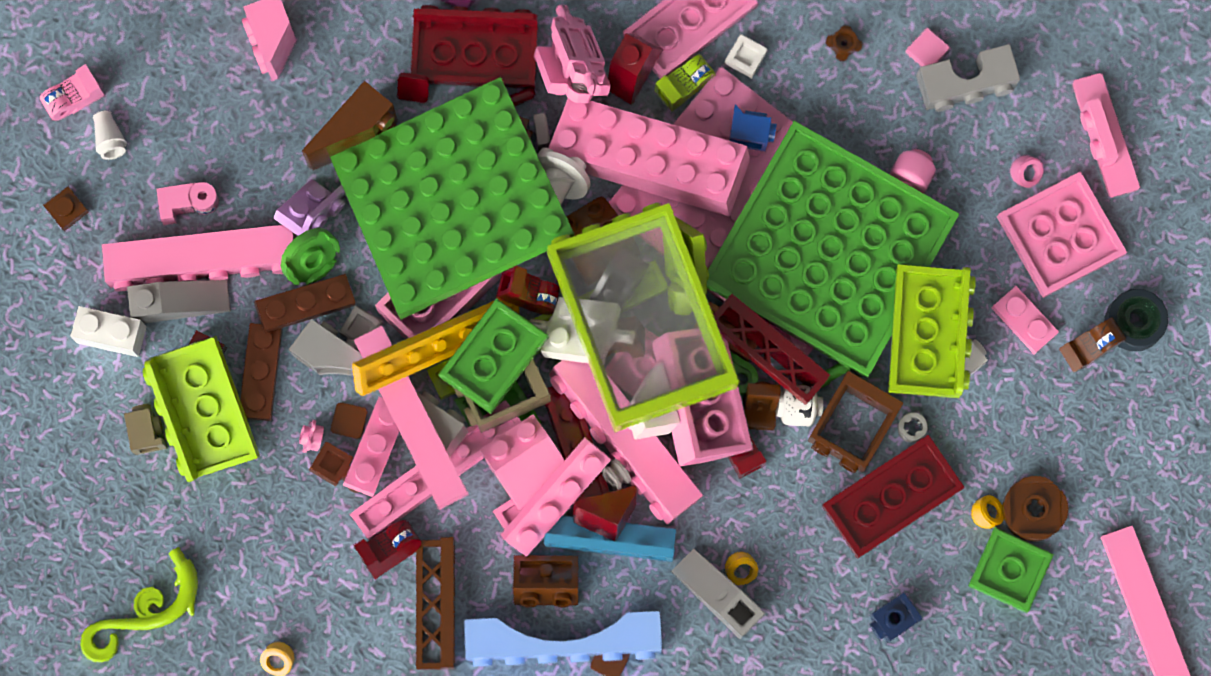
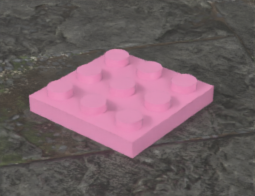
(1061, 234)

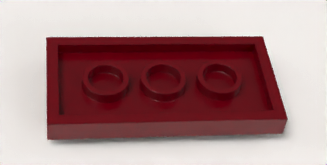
(893, 496)

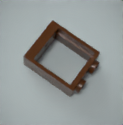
(873, 397)

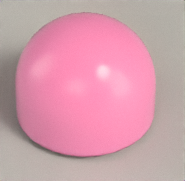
(1018, 167)

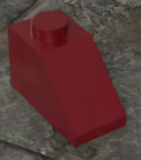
(631, 66)

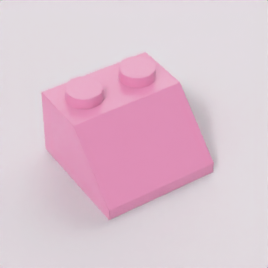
(523, 460)

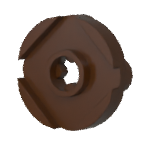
(1047, 495)

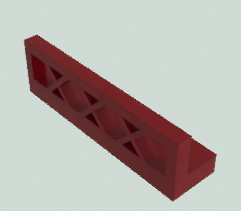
(771, 344)

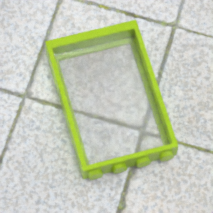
(641, 316)

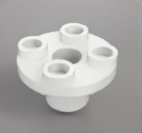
(565, 174)

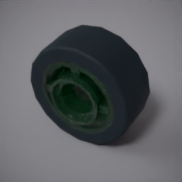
(1151, 311)

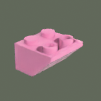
(272, 32)

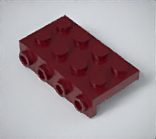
(474, 46)

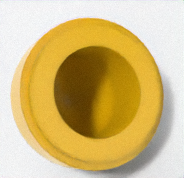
(981, 516)
(736, 560)
(282, 650)

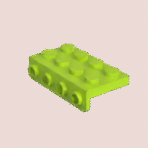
(931, 331)
(200, 408)

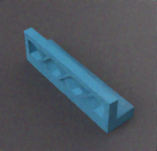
(634, 540)

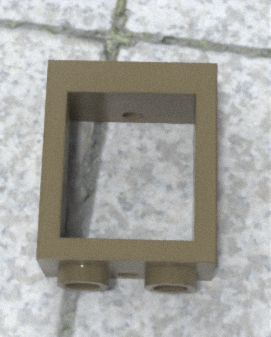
(540, 398)

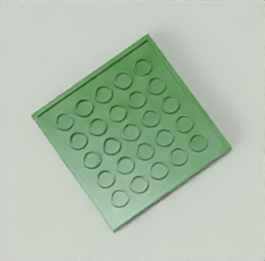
(451, 198)
(825, 247)

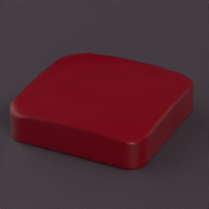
(413, 87)

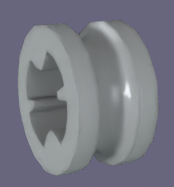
(906, 420)
(616, 474)

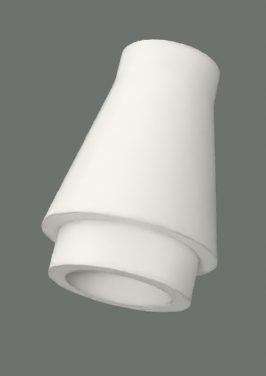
(108, 137)

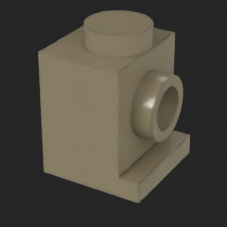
(144, 429)

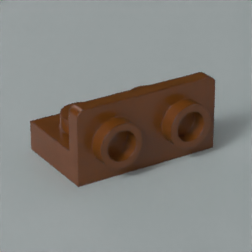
(545, 580)

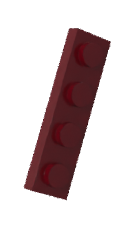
(569, 433)

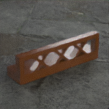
(447, 599)

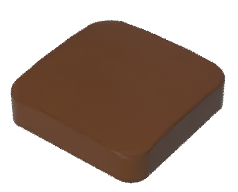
(349, 420)
(609, 668)

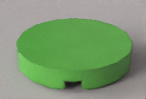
(310, 256)

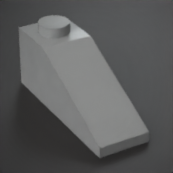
(177, 300)

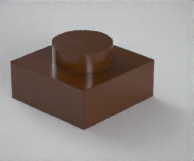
(66, 208)

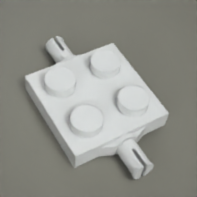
(563, 338)

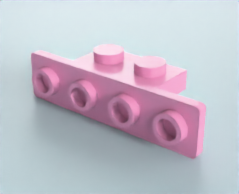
(1105, 135)

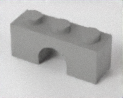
(943, 88)

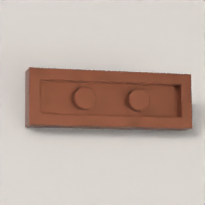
(304, 303)
(260, 372)

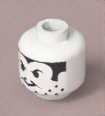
(795, 412)

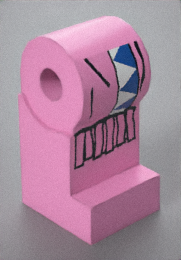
(71, 94)
(186, 199)

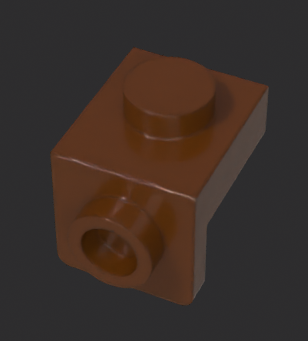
(760, 405)

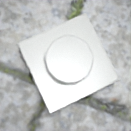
(746, 56)

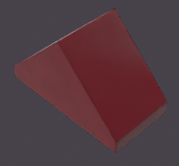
(606, 512)

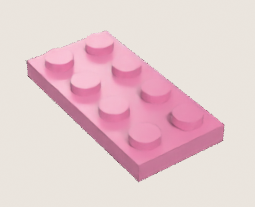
(686, 28)

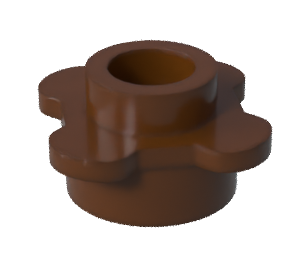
(844, 34)

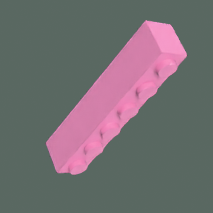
(196, 256)
(645, 459)

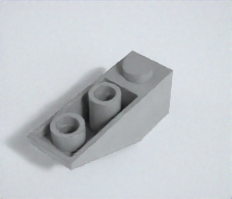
(718, 593)

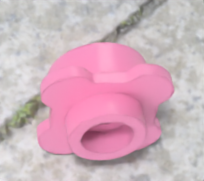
(311, 436)

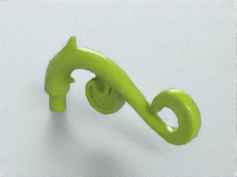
(146, 620)

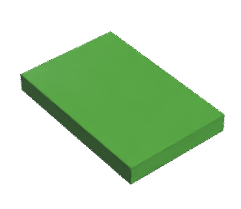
(493, 356)

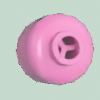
(914, 169)

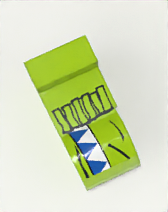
(684, 82)

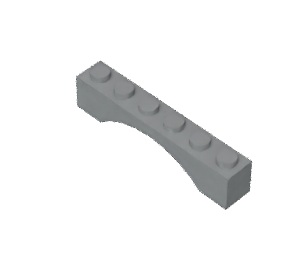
(328, 354)

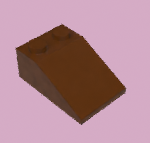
(356, 121)

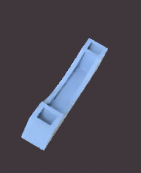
(493, 640)

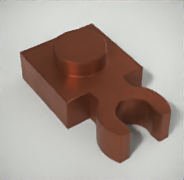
(332, 464)

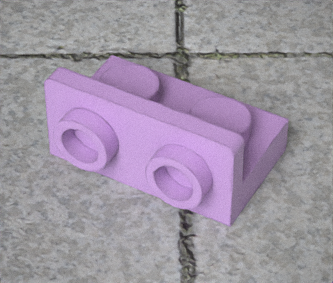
(310, 207)

